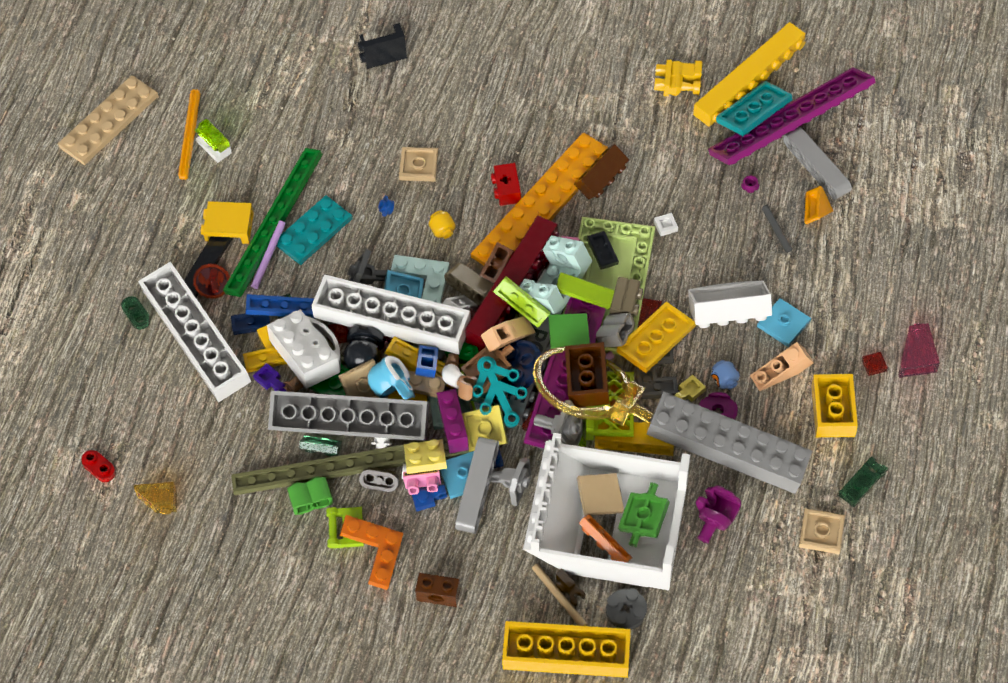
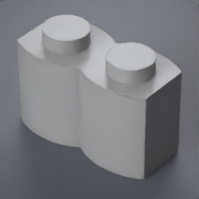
(615, 329)

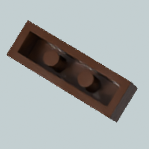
(602, 172)

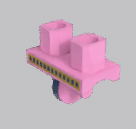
(427, 479)

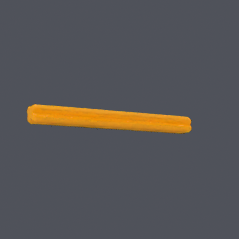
(189, 134)

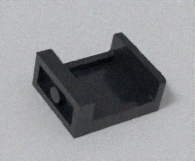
(383, 49)

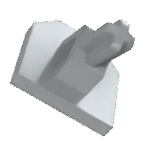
(568, 426)
(514, 478)

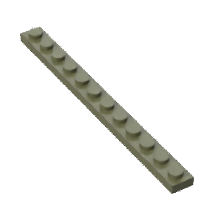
(327, 467)

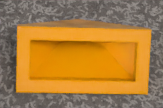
(816, 205)

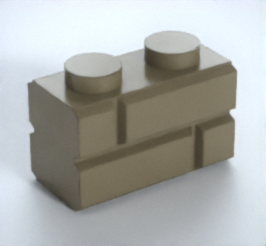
(626, 296)

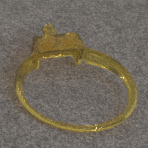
(619, 412)

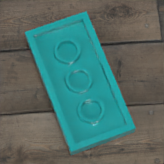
(754, 108)
(313, 229)

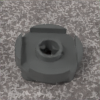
(630, 598)

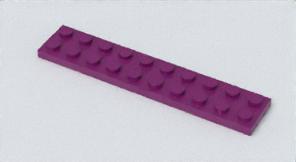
(793, 115)
(556, 376)

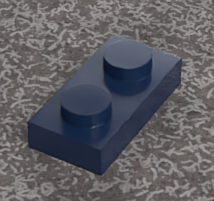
(248, 323)

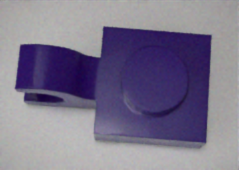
(269, 378)

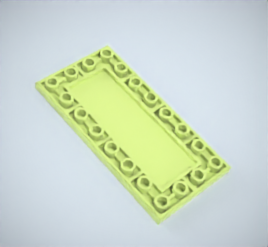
(633, 249)

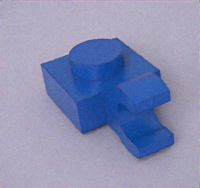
(426, 499)

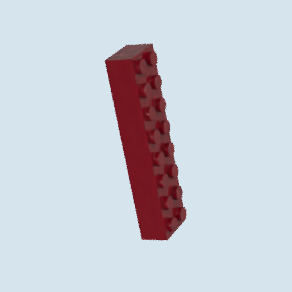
(524, 264)

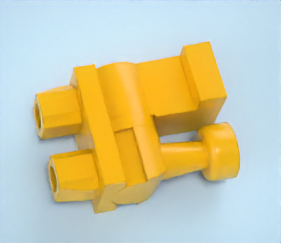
(678, 77)

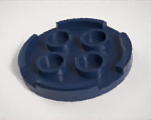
(523, 360)

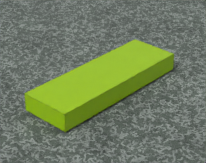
(585, 290)
(521, 301)

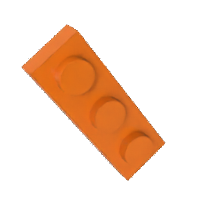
(604, 539)

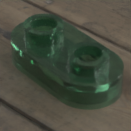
(136, 314)

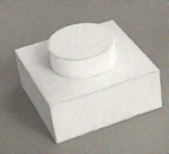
(665, 224)

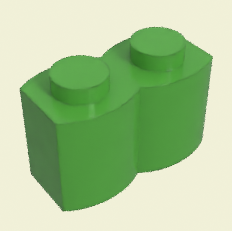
(309, 495)

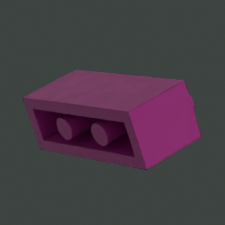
(452, 421)

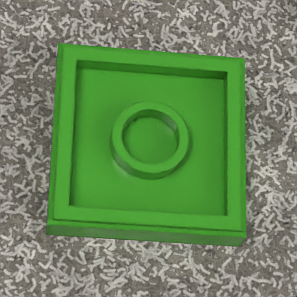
(568, 329)

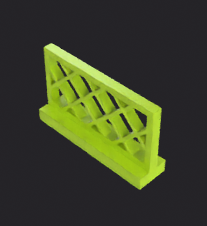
(592, 425)

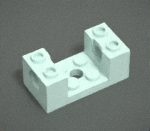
(566, 257)

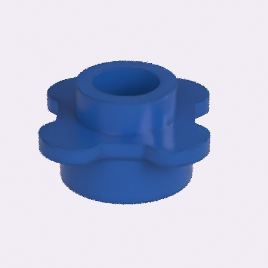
(386, 206)

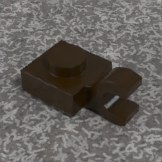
(566, 584)

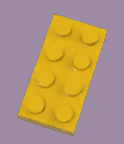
(656, 337)

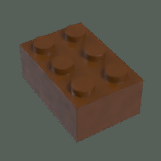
(587, 374)

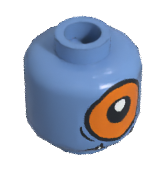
(725, 374)

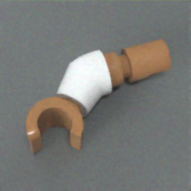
(453, 377)

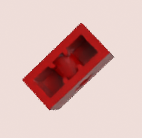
(507, 184)

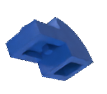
(426, 361)

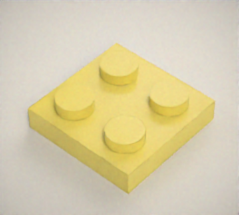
(485, 426)
(425, 456)

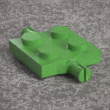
(643, 515)

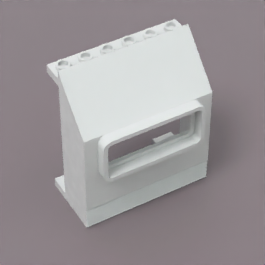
(557, 510)

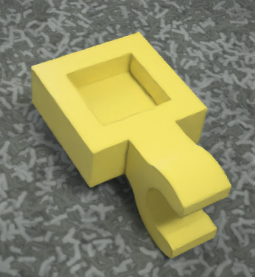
(690, 389)

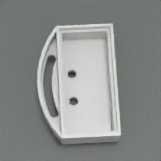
(729, 303)
(307, 361)

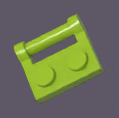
(332, 513)

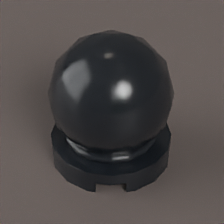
(363, 346)

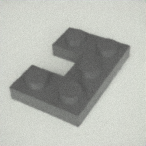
(654, 385)

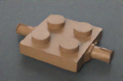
(470, 367)

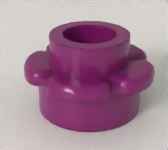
(750, 180)

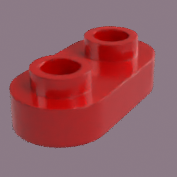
(97, 464)

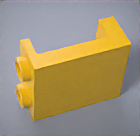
(228, 220)

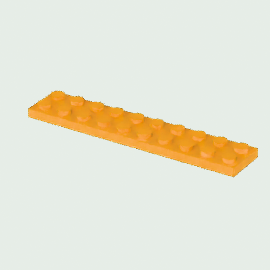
(544, 198)

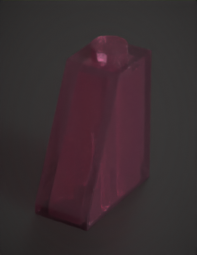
(919, 352)

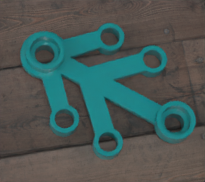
(497, 387)

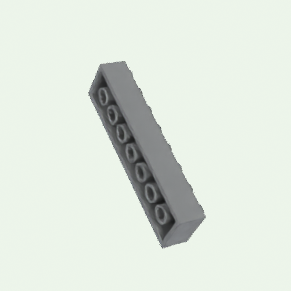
(349, 415)
(729, 442)

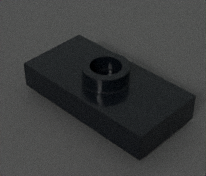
(602, 250)

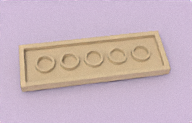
(108, 120)

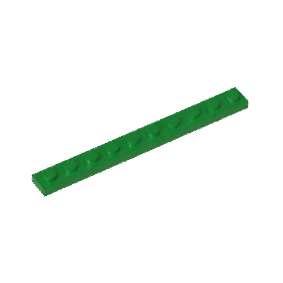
(278, 212)

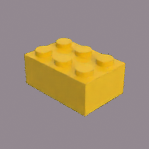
(834, 405)

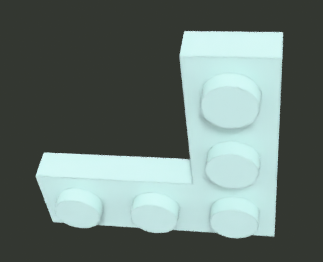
(427, 269)

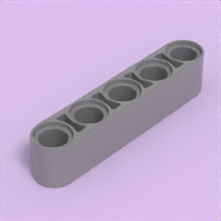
(817, 163)
(477, 485)

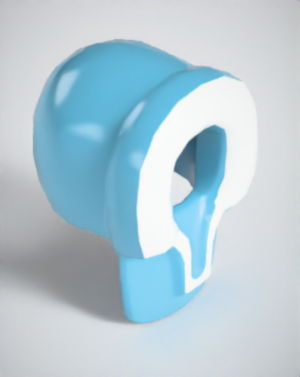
(390, 376)

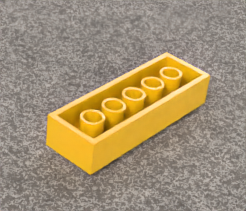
(566, 649)

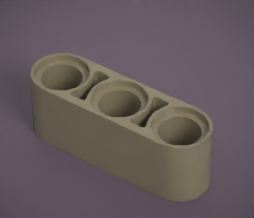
(468, 283)

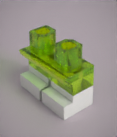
(212, 141)

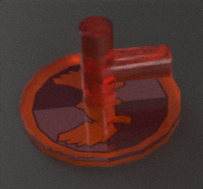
(210, 280)

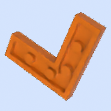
(383, 538)

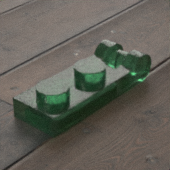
(862, 481)

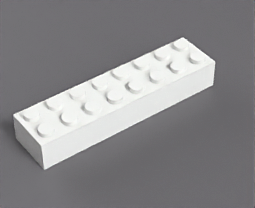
(391, 313)
(194, 332)

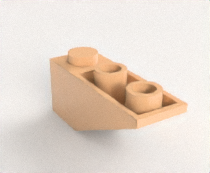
(507, 333)
(782, 367)

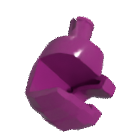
(716, 511)

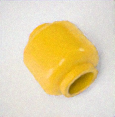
(442, 224)

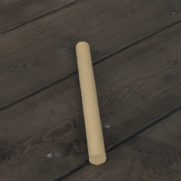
(559, 595)

